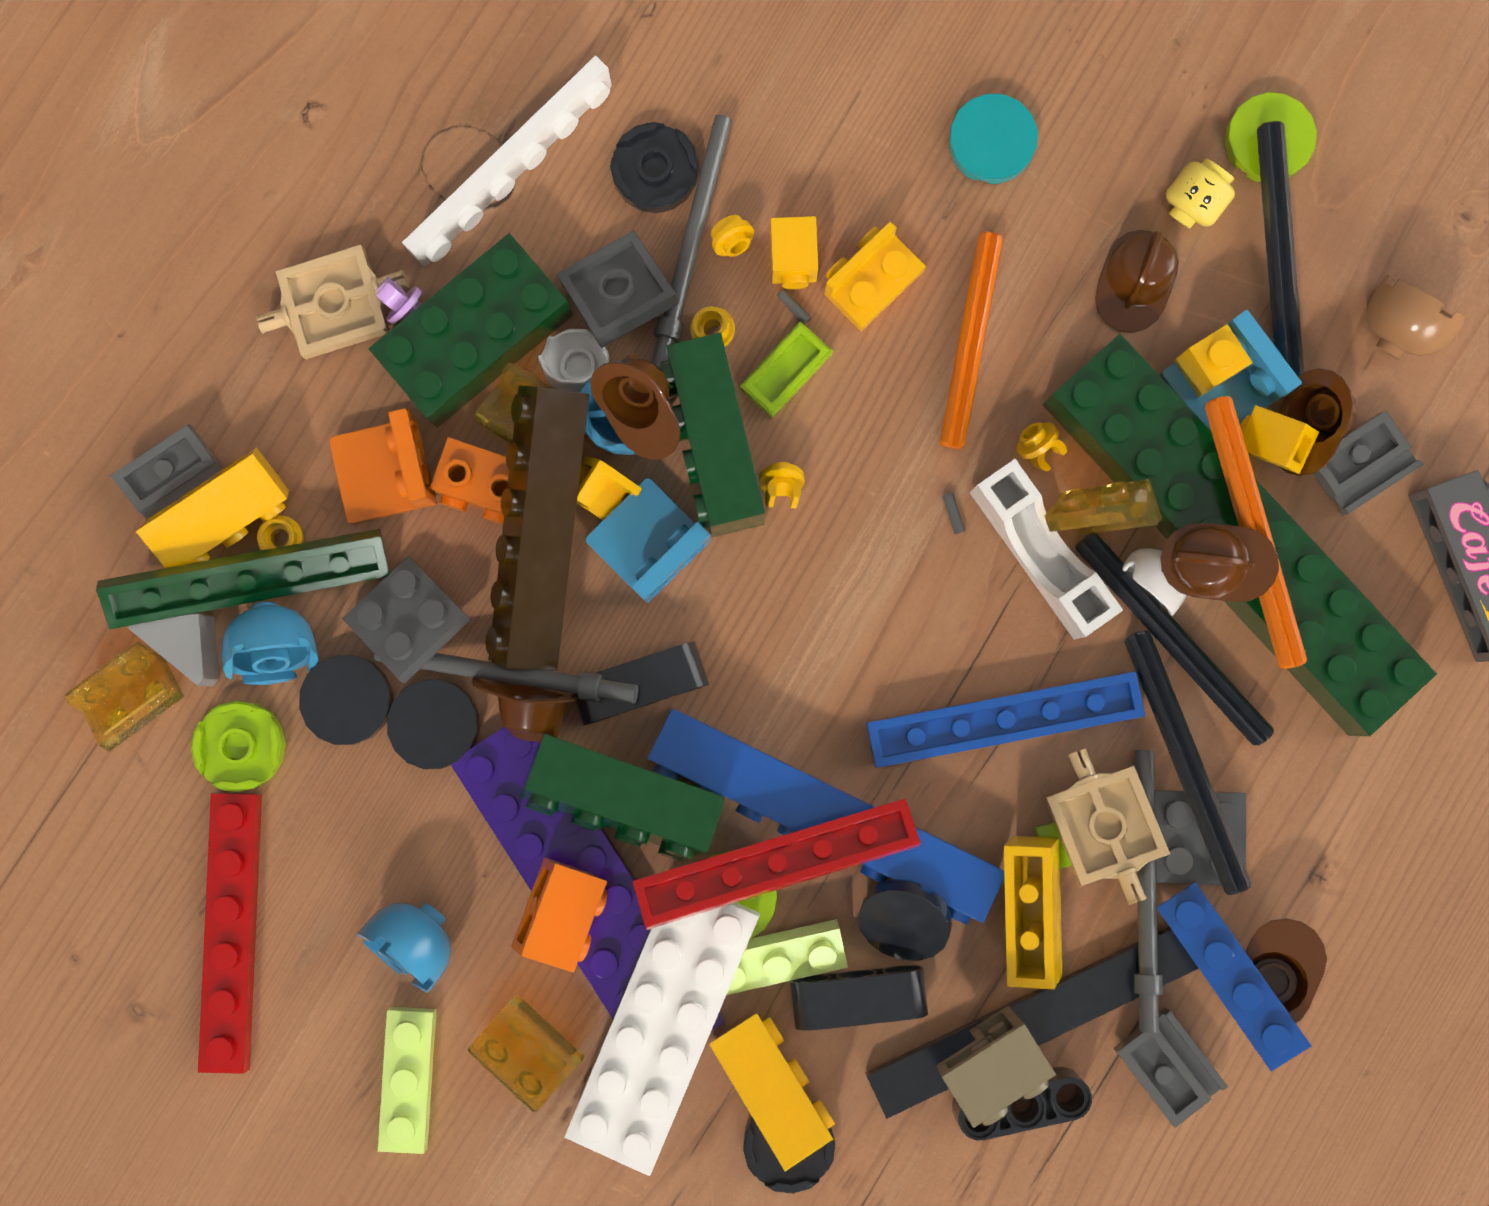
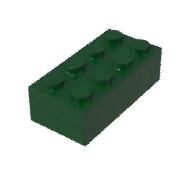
(472, 330)
(716, 434)
(622, 798)

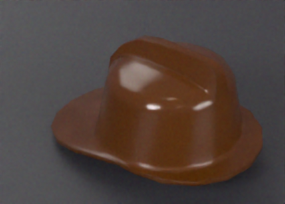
(1136, 281)
(1325, 405)
(637, 406)
(1219, 562)
(528, 710)
(1290, 961)

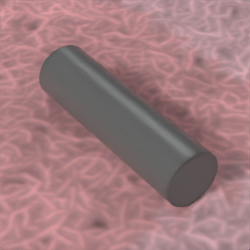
(794, 306)
(953, 513)

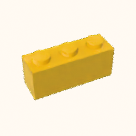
(215, 511)
(1033, 912)
(773, 1090)

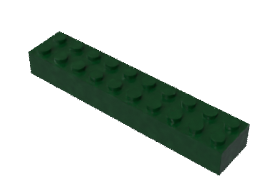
(1145, 431)

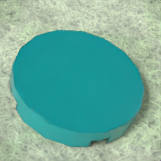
(993, 138)

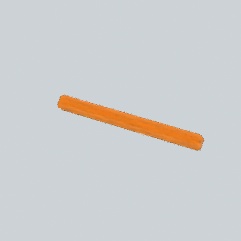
(1251, 514)

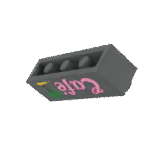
(1457, 532)

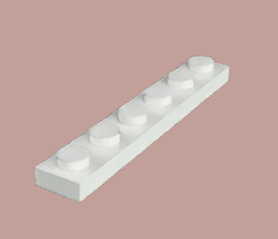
(520, 152)

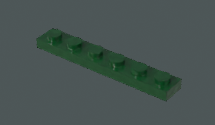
(242, 578)

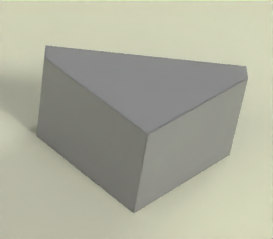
(185, 643)

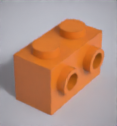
(471, 478)
(560, 915)

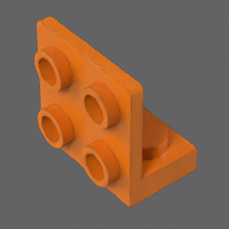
(383, 469)

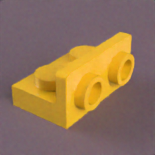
(872, 276)

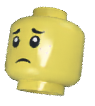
(1200, 193)

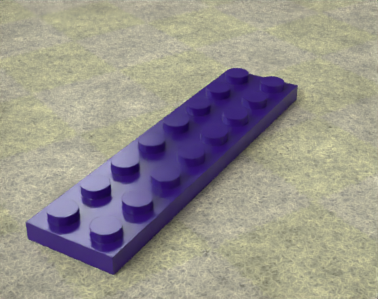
(493, 778)

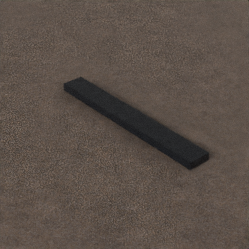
(1044, 1012)

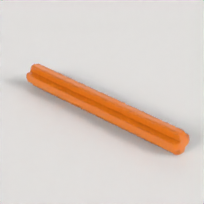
(971, 340)

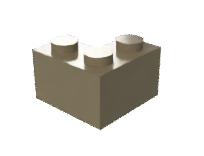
(996, 1068)

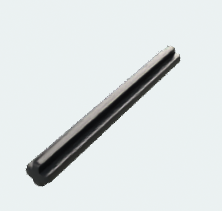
(1280, 243)
(1175, 640)
(1188, 763)

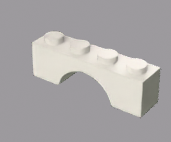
(1063, 580)

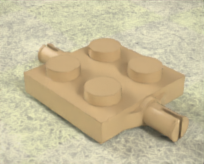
(330, 302)
(1107, 826)

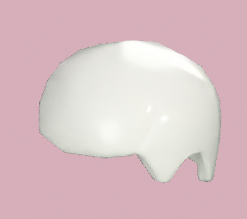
(571, 359)
(1147, 572)

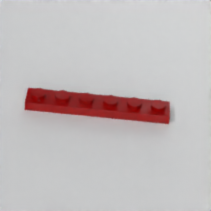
(775, 863)
(230, 933)

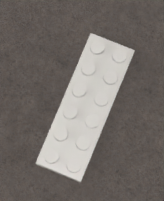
(660, 1035)

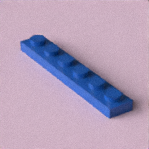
(1005, 719)

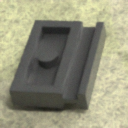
(1367, 463)
(167, 471)
(1171, 1068)

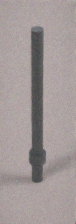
(669, 327)
(587, 686)
(1148, 981)

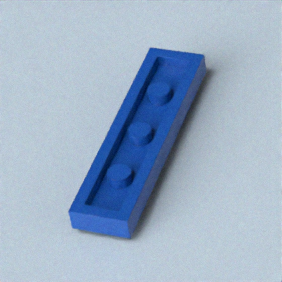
(1233, 977)

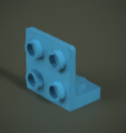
(1257, 384)
(648, 540)

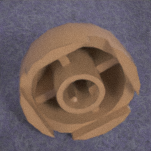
(1410, 320)

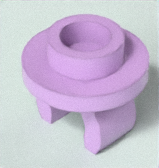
(398, 300)

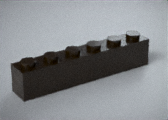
(537, 528)

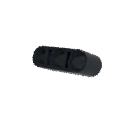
(657, 677)
(859, 997)
(1041, 1113)

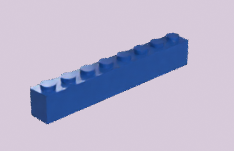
(801, 801)

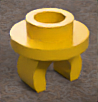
(1038, 439)
(782, 480)

